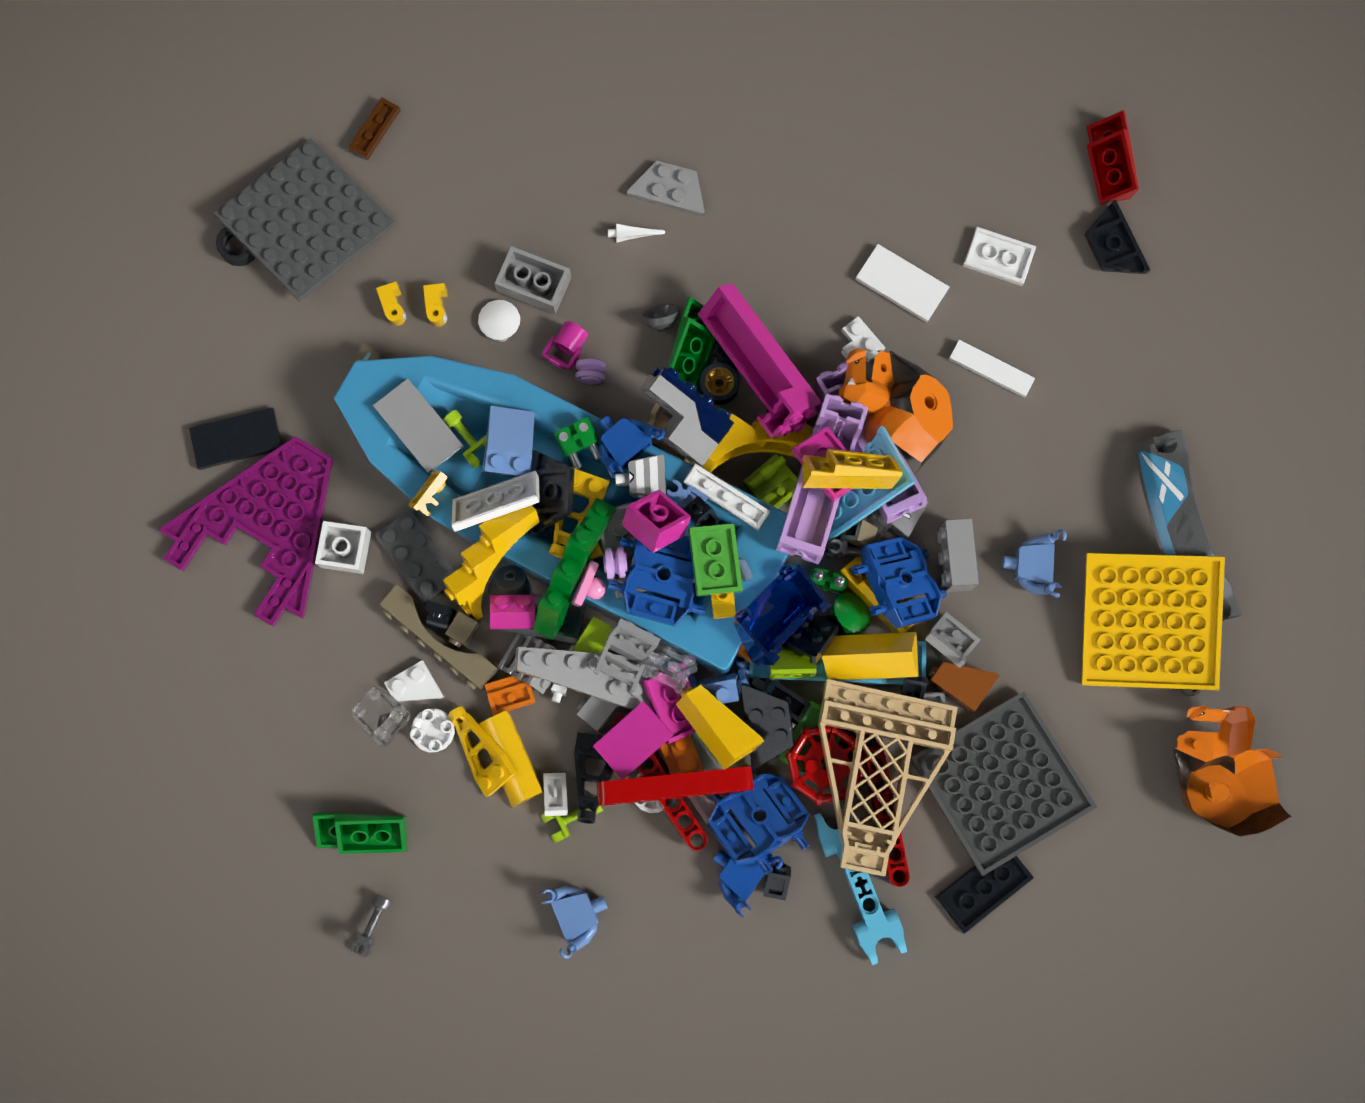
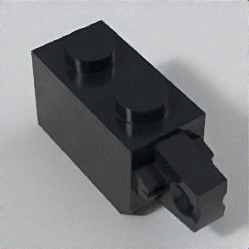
(797, 704)

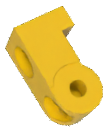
(388, 297)
(434, 305)

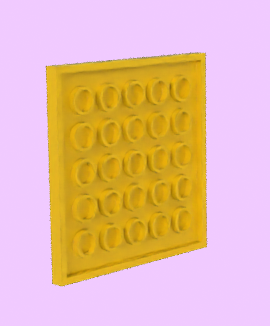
(1152, 621)

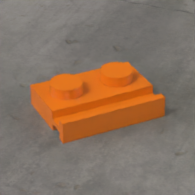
(509, 695)
(681, 756)

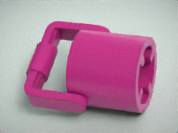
(569, 341)

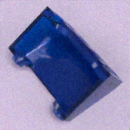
(778, 613)

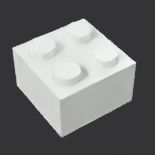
(343, 547)

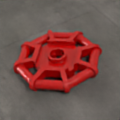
(813, 764)

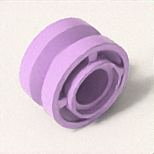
(590, 371)
(615, 562)

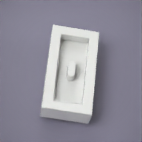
(555, 794)

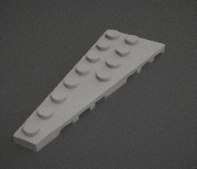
(576, 671)

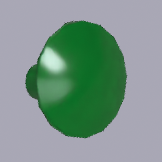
(851, 613)

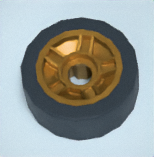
(729, 379)

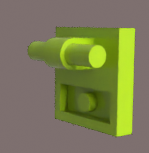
(772, 482)

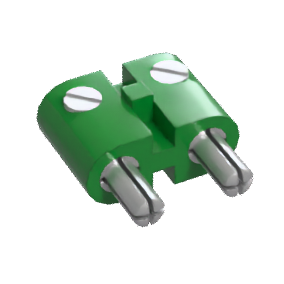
(577, 437)
(828, 581)

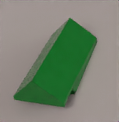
(691, 345)
(360, 833)

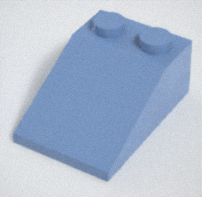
(508, 441)

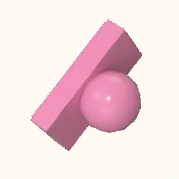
(589, 585)

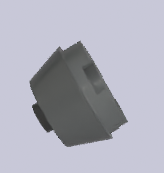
(509, 581)

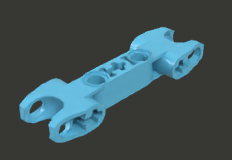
(874, 923)

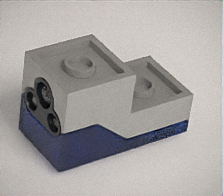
(695, 423)

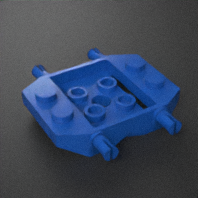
(884, 567)
(643, 575)
(783, 820)

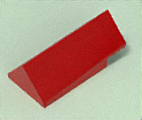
(1112, 159)

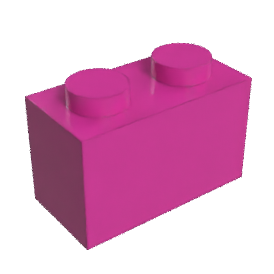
(512, 611)

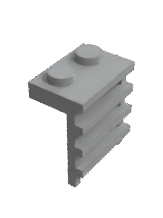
(952, 639)
(630, 642)
(538, 684)

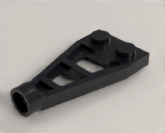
(583, 750)

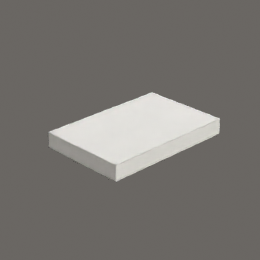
(999, 256)

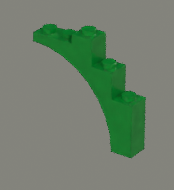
(569, 570)

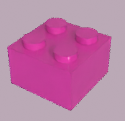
(656, 520)

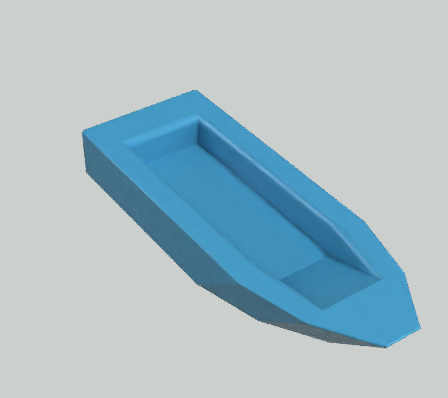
(471, 392)

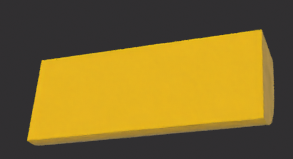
(524, 783)

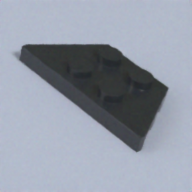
(1115, 243)
(555, 491)
(813, 637)
(771, 720)

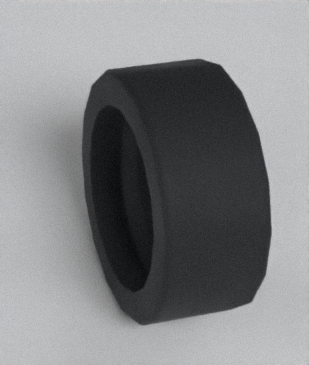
(238, 260)

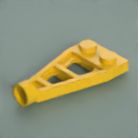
(585, 486)
(499, 770)

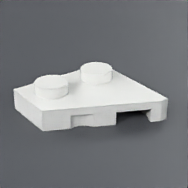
(414, 684)

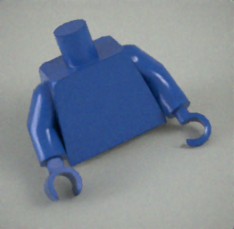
(625, 442)
(740, 880)

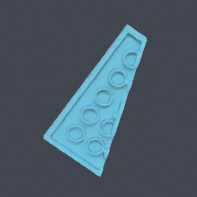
(862, 502)

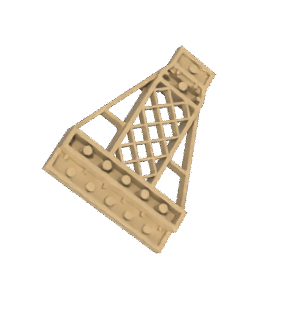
(889, 717)

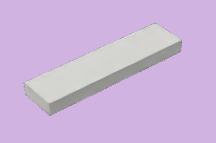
(991, 368)
(727, 497)

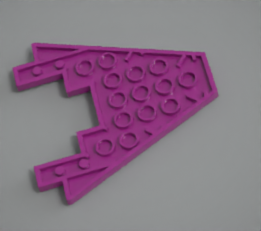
(275, 503)

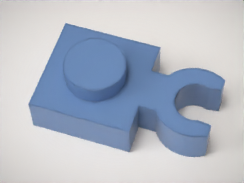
(685, 496)

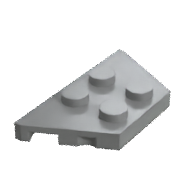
(669, 187)

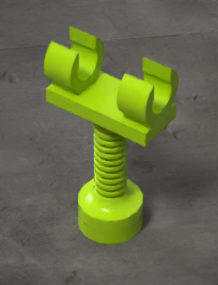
(453, 419)
(563, 821)

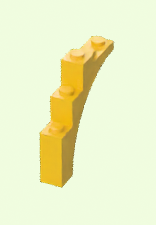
(751, 439)
(481, 558)

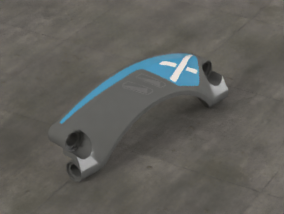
(1172, 504)

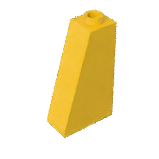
(718, 726)

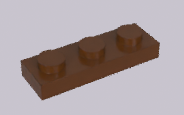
(374, 128)

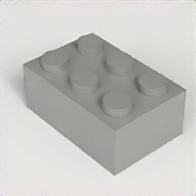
(533, 280)
(957, 555)

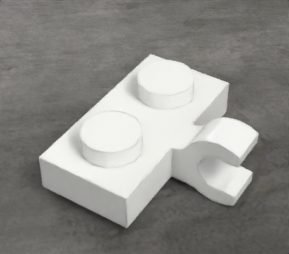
(862, 338)

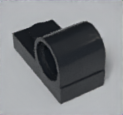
(439, 617)

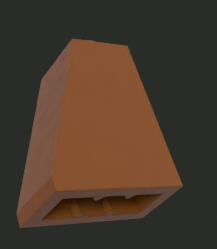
(964, 684)

